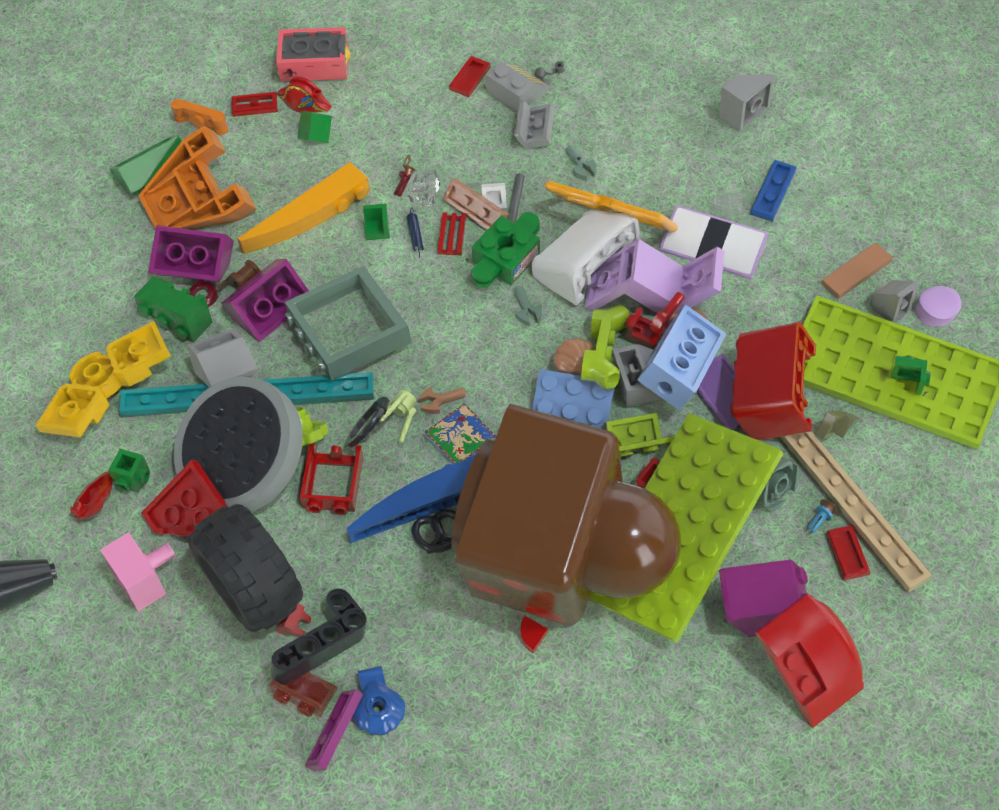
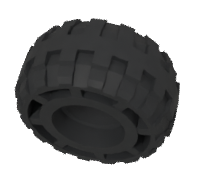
(246, 567)

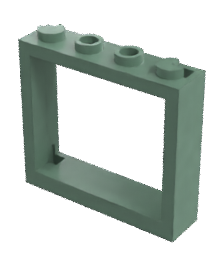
(362, 352)

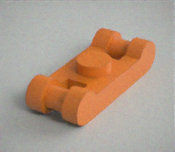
(199, 116)

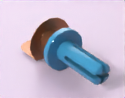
(823, 513)

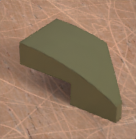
(836, 422)

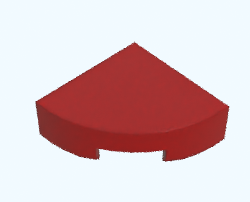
(532, 633)

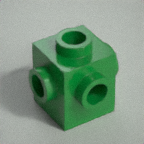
(129, 470)

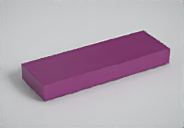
(333, 730)

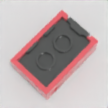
(313, 53)

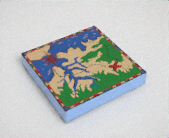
(459, 434)

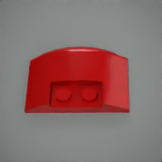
(813, 657)

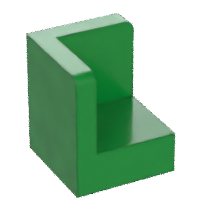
(314, 126)
(376, 222)

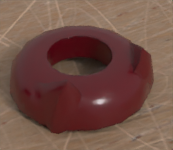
(212, 295)

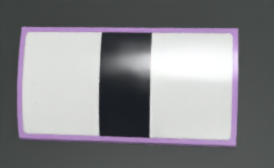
(703, 232)

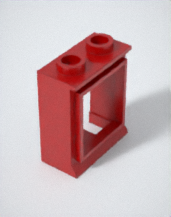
(337, 504)

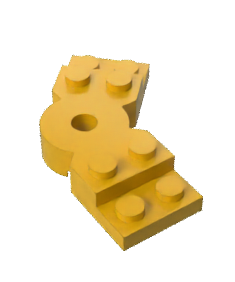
(99, 377)

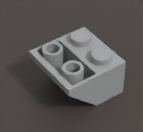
(221, 358)
(631, 362)

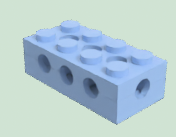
(675, 382)

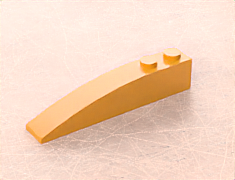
(309, 209)

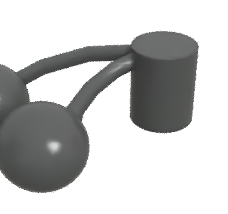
(541, 73)

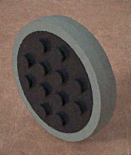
(243, 440)

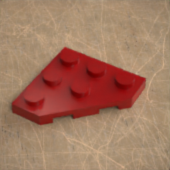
(183, 502)

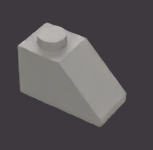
(894, 299)

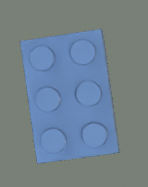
(572, 398)

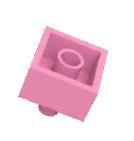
(137, 570)

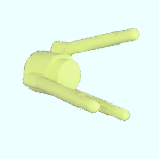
(401, 406)

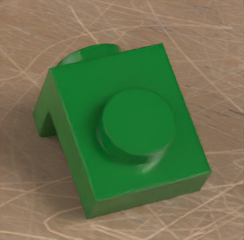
(911, 370)

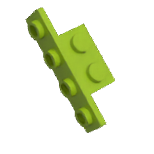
(638, 433)

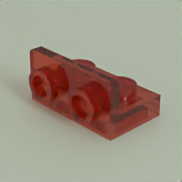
(306, 692)

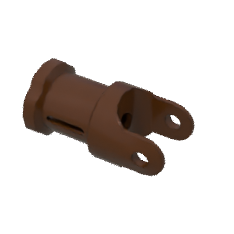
(242, 276)

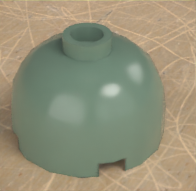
(781, 481)

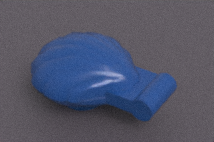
(374, 694)

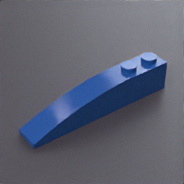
(418, 499)

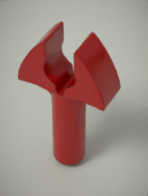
(661, 320)

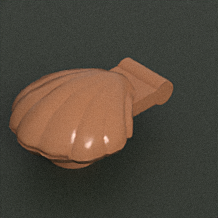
(570, 355)

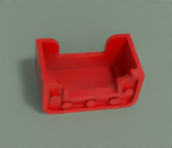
(771, 381)

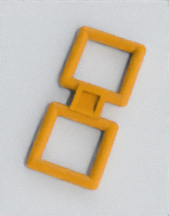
(610, 204)

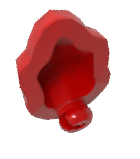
(92, 497)

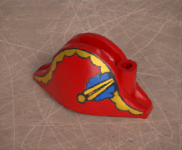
(304, 96)

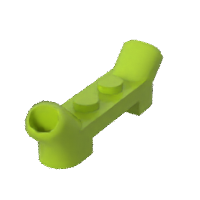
(597, 362)

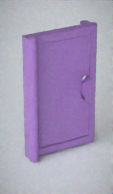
(717, 390)

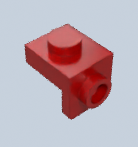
(639, 330)

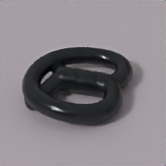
(435, 522)

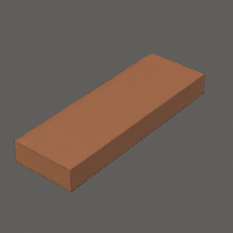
(472, 203)
(857, 270)

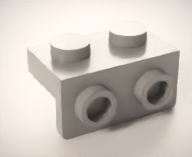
(534, 125)

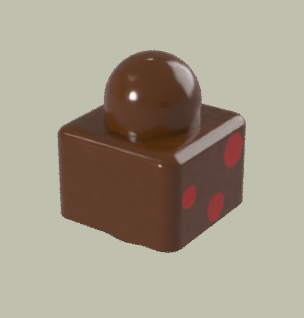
(555, 520)

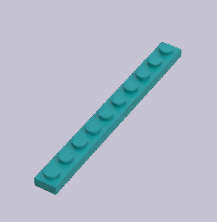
(298, 389)

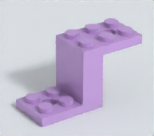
(655, 278)

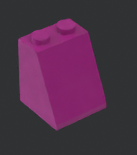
(760, 592)

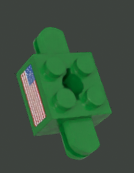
(517, 250)

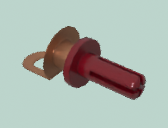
(405, 176)

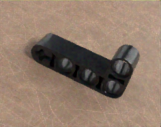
(290, 661)

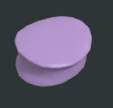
(938, 306)

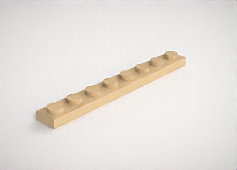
(858, 510)

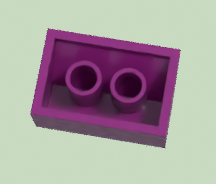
(190, 253)
(261, 301)

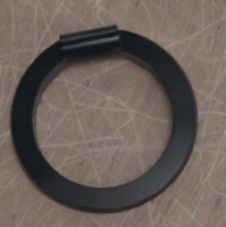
(380, 408)

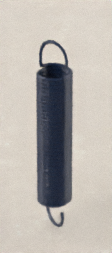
(415, 231)

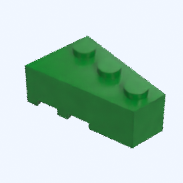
(174, 309)

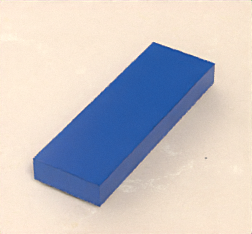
(773, 190)

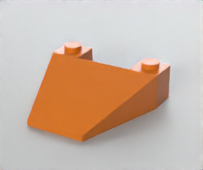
(186, 192)

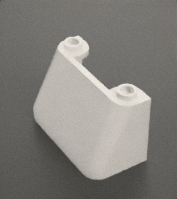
(582, 249)

